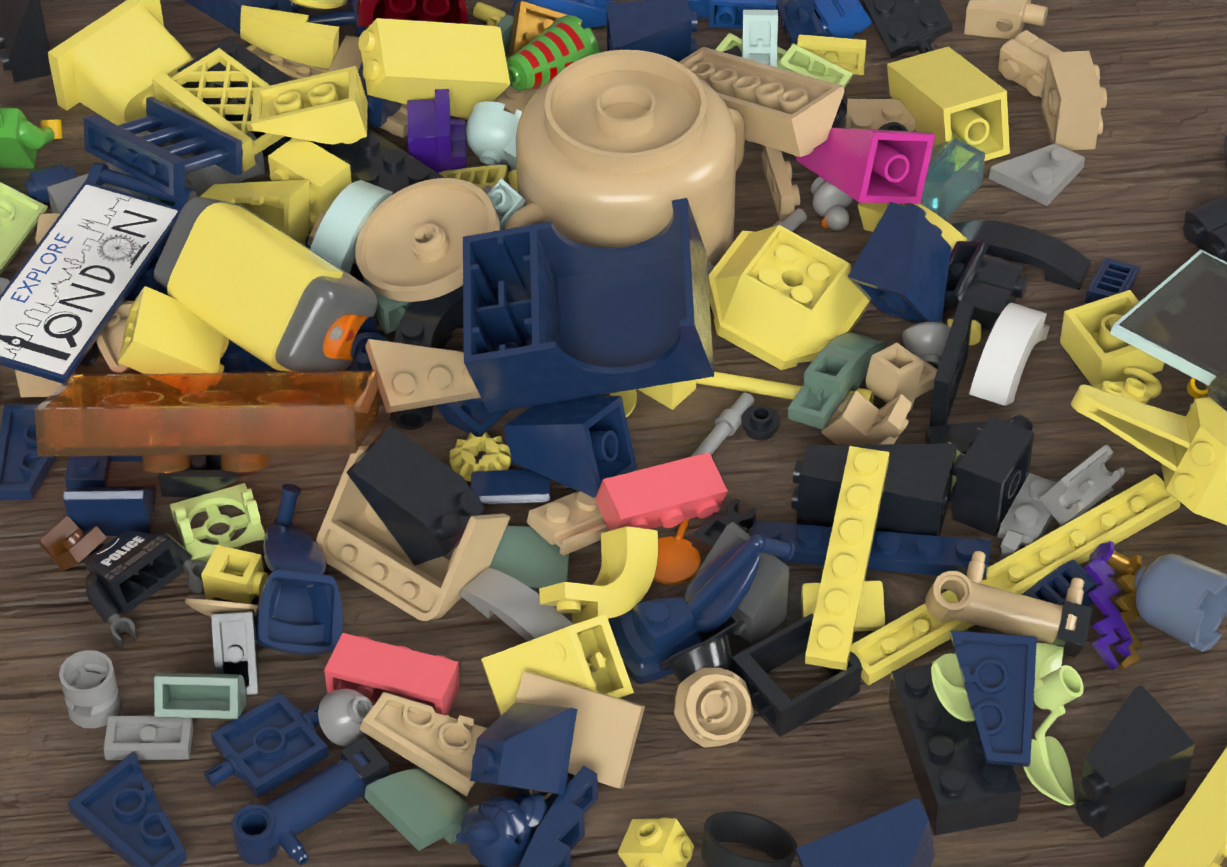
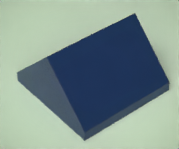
(111, 508)

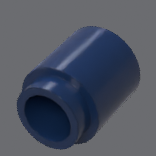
(46, 177)

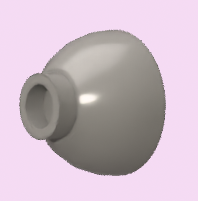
(926, 340)
(342, 715)

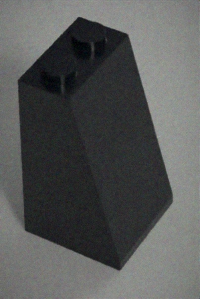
(913, 491)

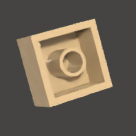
(1073, 100)

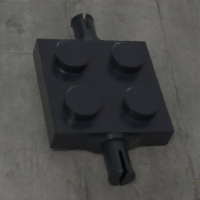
(908, 24)

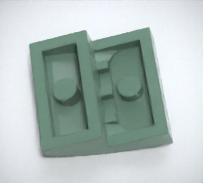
(418, 806)

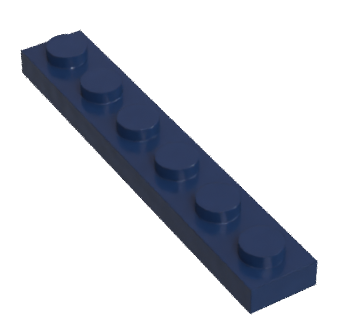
(888, 552)

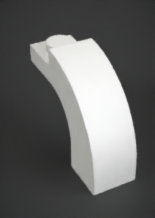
(1007, 352)

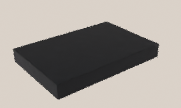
(951, 365)

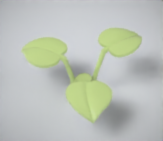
(1052, 689)

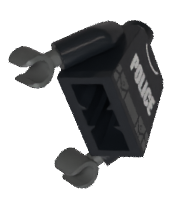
(133, 570)

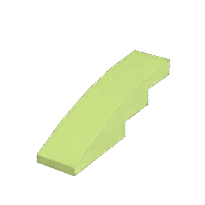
(799, 61)

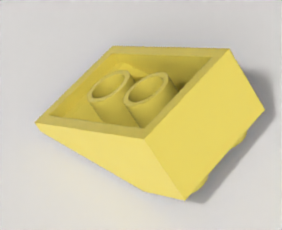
(314, 108)

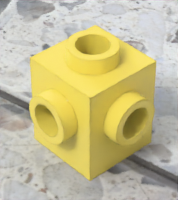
(656, 844)

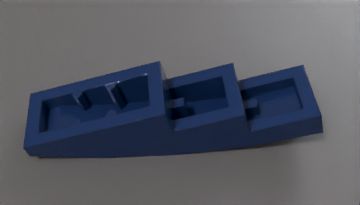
(563, 823)

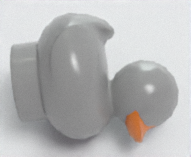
(830, 204)

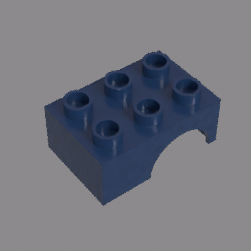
(582, 319)

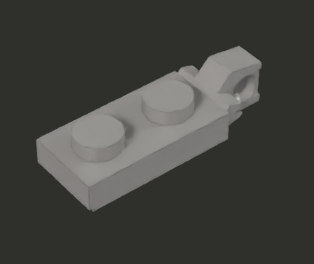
(1026, 517)

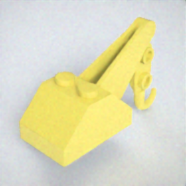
(1186, 446)

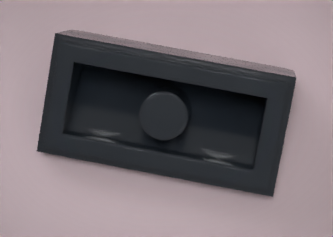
(962, 266)

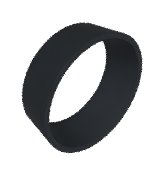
(748, 830)

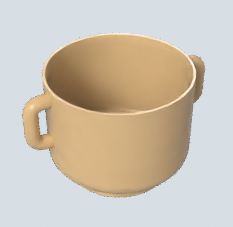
(620, 142)

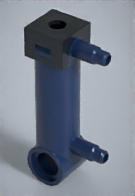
(306, 805)

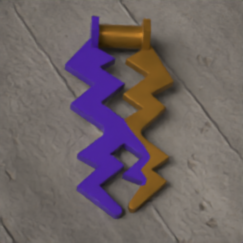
(1099, 569)

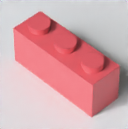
(662, 494)
(397, 670)

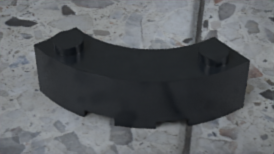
(431, 321)

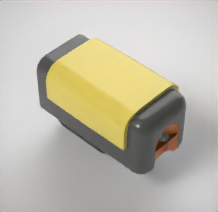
(263, 288)

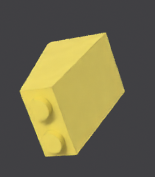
(416, 57)
(952, 100)

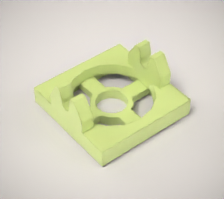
(237, 496)

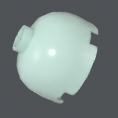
(490, 131)

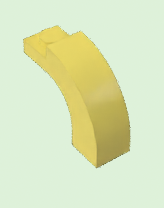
(623, 580)

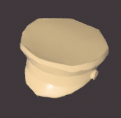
(713, 707)

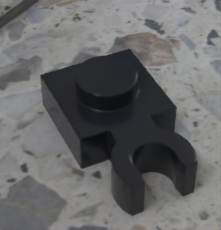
(710, 531)

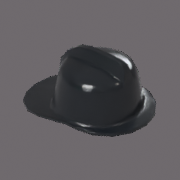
(708, 654)

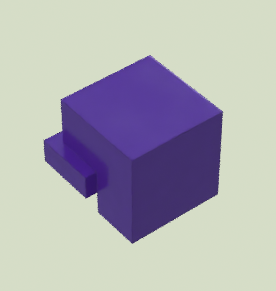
(434, 136)

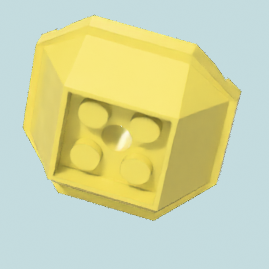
(782, 296)

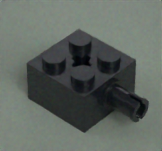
(991, 473)

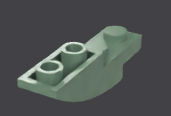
(831, 376)

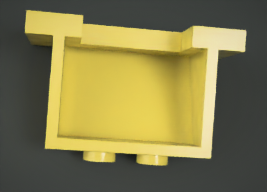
(114, 61)

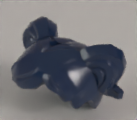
(495, 824)

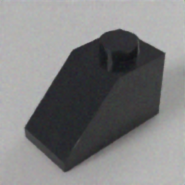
(199, 479)

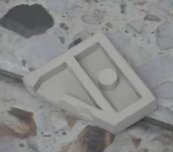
(1039, 173)

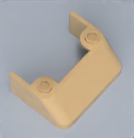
(366, 551)

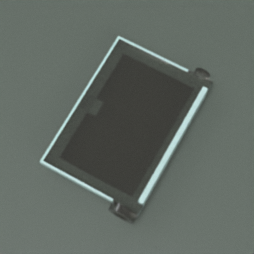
(1185, 323)

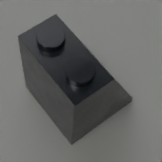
(1134, 766)

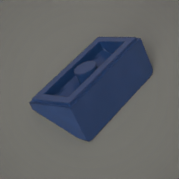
(510, 486)

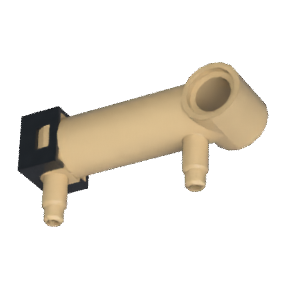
(1011, 612)

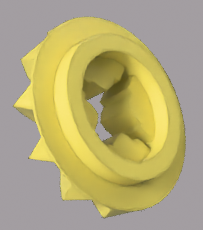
(463, 455)

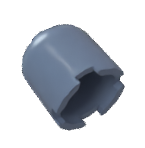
(1183, 599)

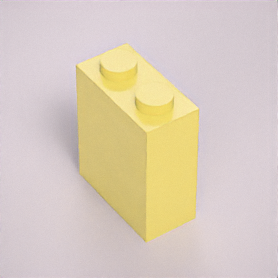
(168, 338)

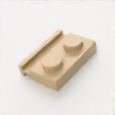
(569, 522)

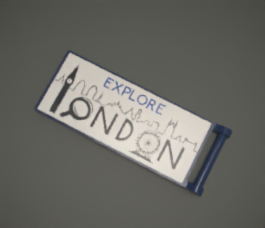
(82, 272)

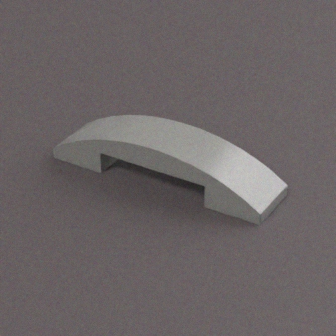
(513, 603)

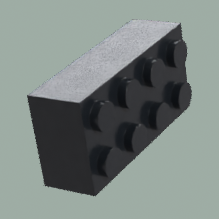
(948, 759)

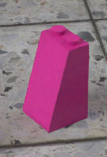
(874, 163)

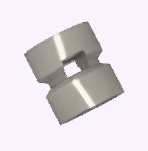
(90, 688)

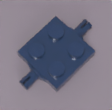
(267, 745)

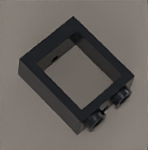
(767, 697)

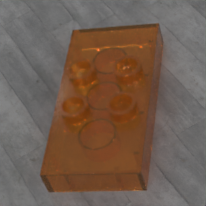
(208, 414)

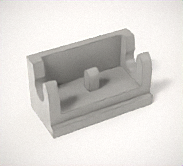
(1082, 487)

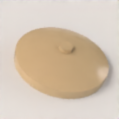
(415, 238)

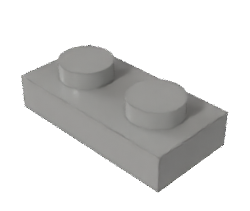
(148, 738)

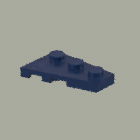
(19, 461)
(128, 817)

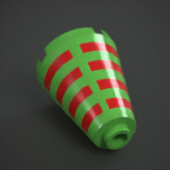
(550, 53)

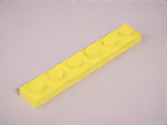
(847, 558)

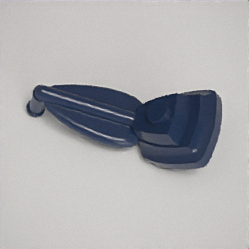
(298, 604)
(669, 625)

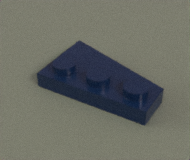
(1000, 692)

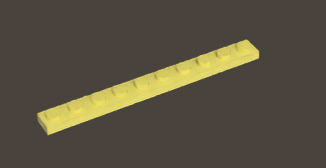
(1076, 540)

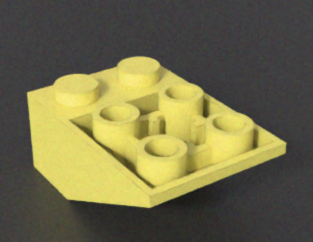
(576, 655)

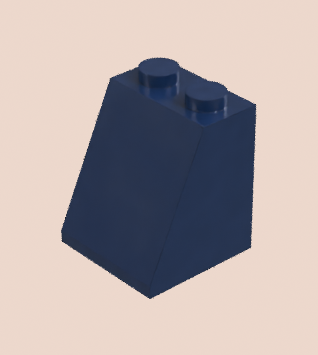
(652, 27)
(904, 266)
(573, 441)

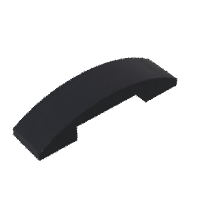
(1030, 247)

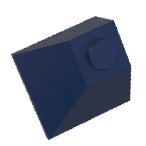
(526, 749)

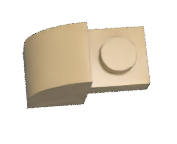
(899, 372)
(863, 424)

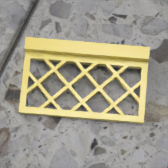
(191, 99)

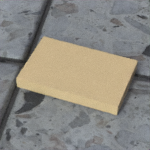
(603, 725)

